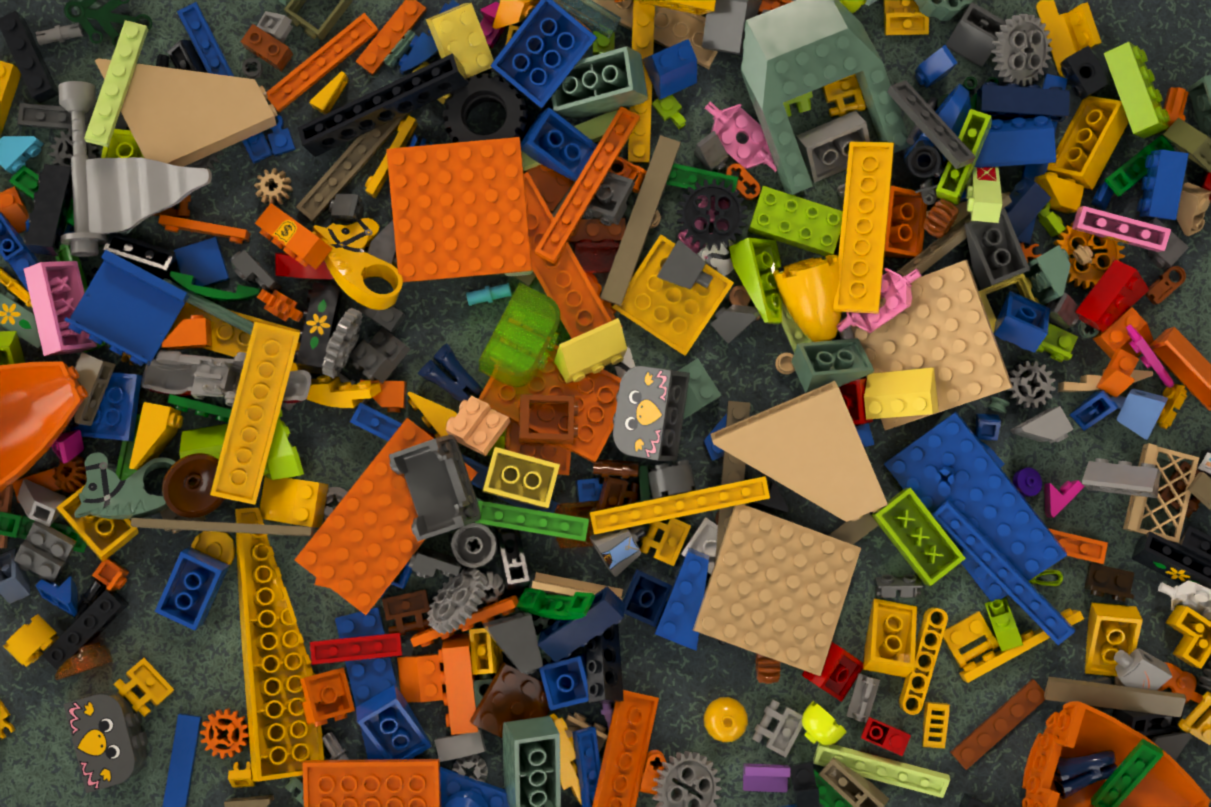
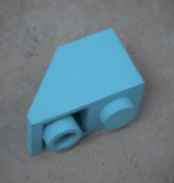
(17, 150)

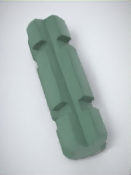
(399, 50)

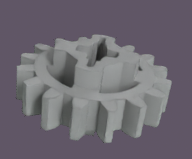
(1028, 392)

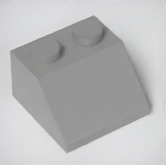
(1047, 426)

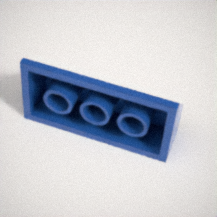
(1018, 143)

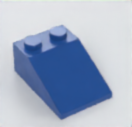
(557, 145)
(392, 725)

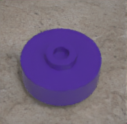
(1027, 482)

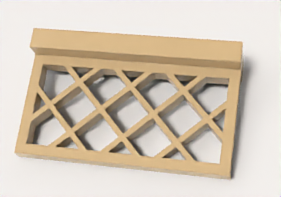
(1138, 503)
(564, 586)

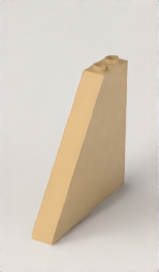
(191, 114)
(811, 450)

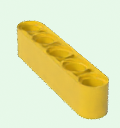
(924, 672)

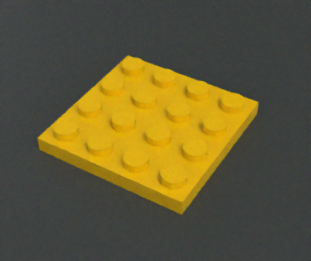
(668, 309)

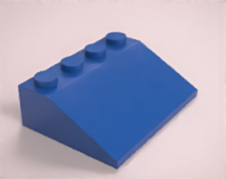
(543, 51)

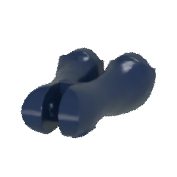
(447, 359)
(1082, 771)

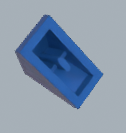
(1093, 409)

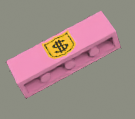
(1121, 229)

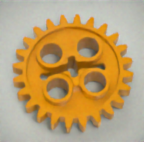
(1091, 272)

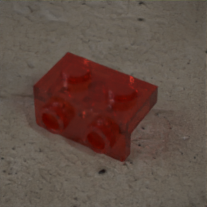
(596, 256)

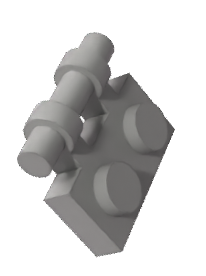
(785, 730)

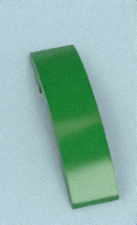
(1135, 168)
(242, 293)
(19, 527)
(555, 606)

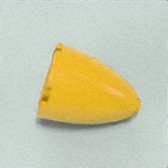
(809, 295)

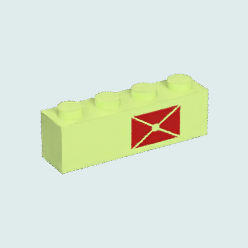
(984, 194)

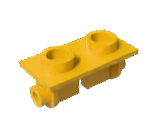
(1176, 397)

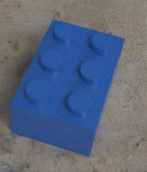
(1162, 184)
(192, 588)

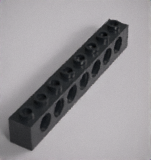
(383, 105)

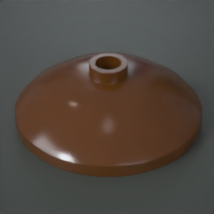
(193, 497)

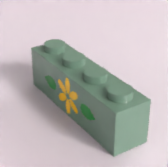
(19, 318)

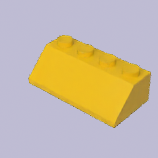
(1089, 140)

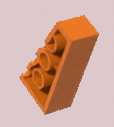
(459, 683)

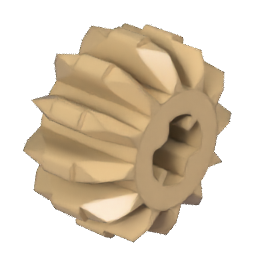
(277, 178)

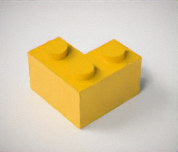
(1196, 642)

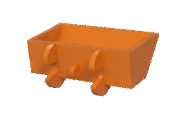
(1185, 363)

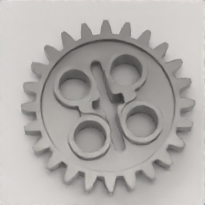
(1021, 49)
(342, 343)
(457, 600)
(696, 769)

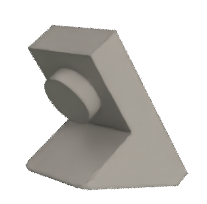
(275, 25)

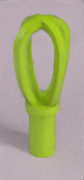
(1048, 583)

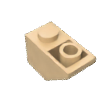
(1192, 208)

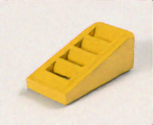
(329, 94)
(928, 707)

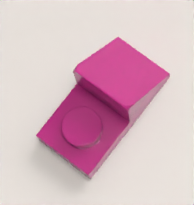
(491, 34)
(68, 445)
(1057, 501)

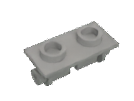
(863, 698)

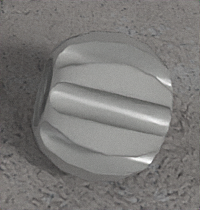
(495, 588)

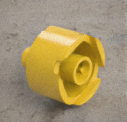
(30, 639)

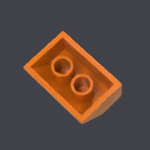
(905, 223)

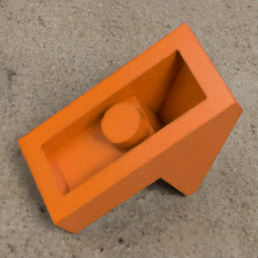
(14, 209)
(1118, 373)

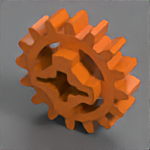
(280, 305)
(230, 740)

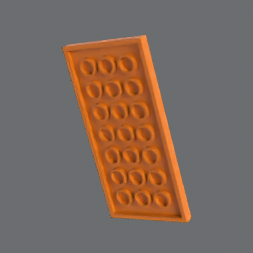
(369, 530)

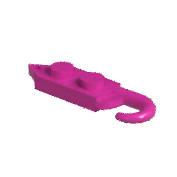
(1149, 358)

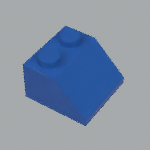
(672, 69)
(1022, 322)
(565, 681)

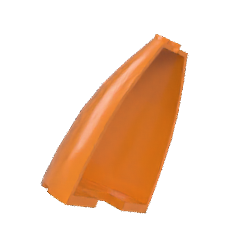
(34, 411)
(1085, 731)

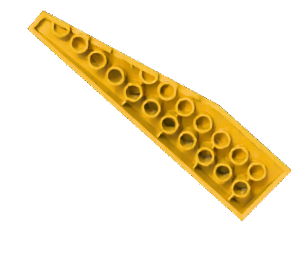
(272, 662)

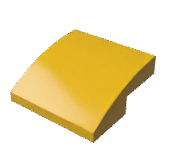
(904, 18)

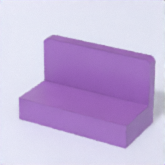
(765, 777)

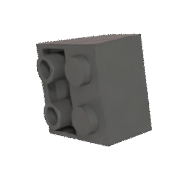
(975, 34)

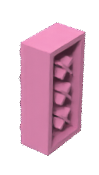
(54, 294)

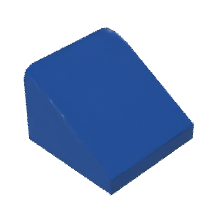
(1102, 196)
(987, 426)

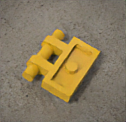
(843, 89)
(670, 543)
(149, 682)

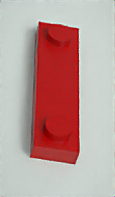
(356, 648)

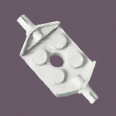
(1191, 595)

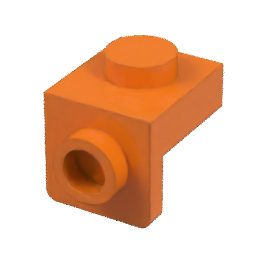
(111, 575)

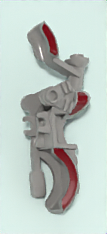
(211, 377)

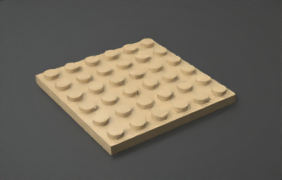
(942, 331)
(777, 589)

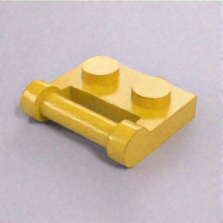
(966, 632)
(1202, 727)

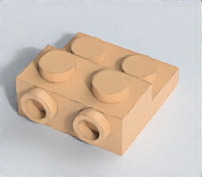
(477, 425)

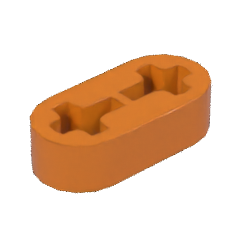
(746, 178)

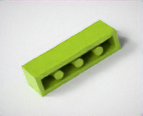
(973, 136)

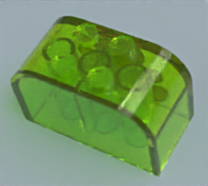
(522, 338)

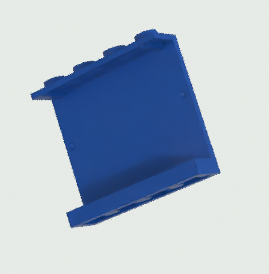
(127, 309)

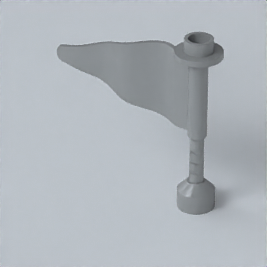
(116, 192)

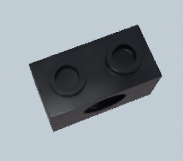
(1086, 61)

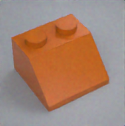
(1117, 337)
(421, 678)

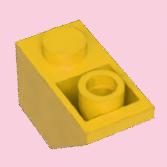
(1064, 193)

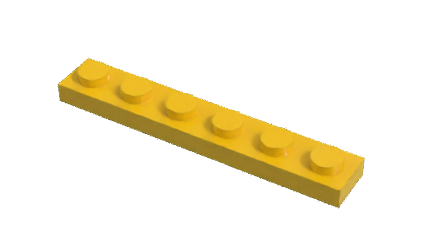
(1029, 639)

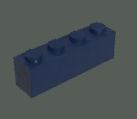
(1023, 102)
(1026, 203)
(567, 635)

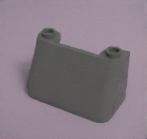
(437, 486)

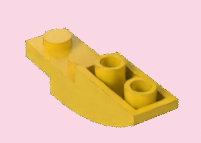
(342, 395)
(567, 754)

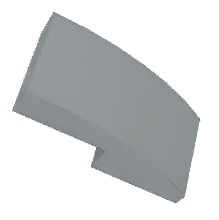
(460, 745)

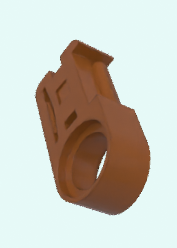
(1164, 286)

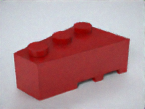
(1112, 296)

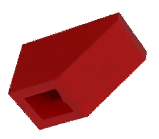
(885, 736)

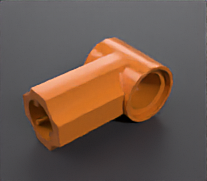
(1175, 104)

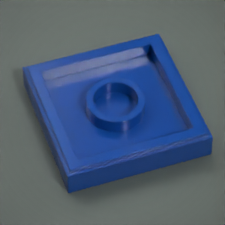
(203, 262)

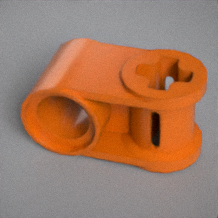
(631, 171)
(651, 772)

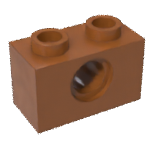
(266, 47)

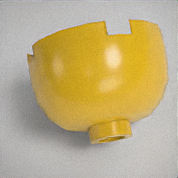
(725, 719)

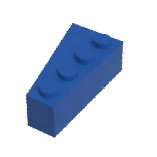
(685, 601)

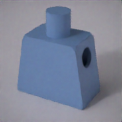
(1140, 411)

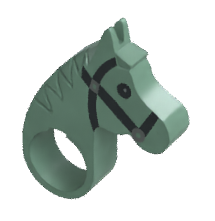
(115, 498)

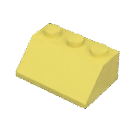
(591, 351)
(901, 393)

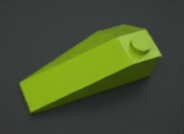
(755, 263)
(282, 458)

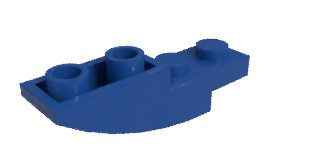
(422, 47)
(14, 250)

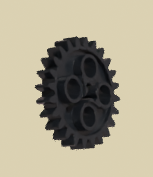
(691, 213)

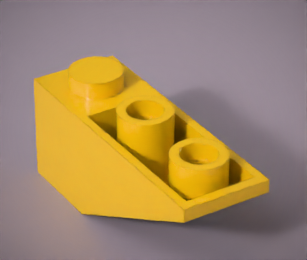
(434, 414)

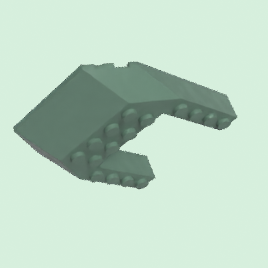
(801, 51)

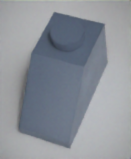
(13, 580)

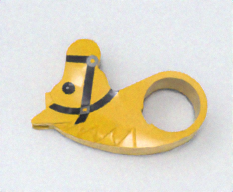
(352, 265)

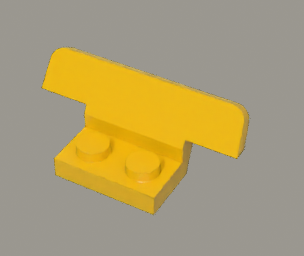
(1068, 30)

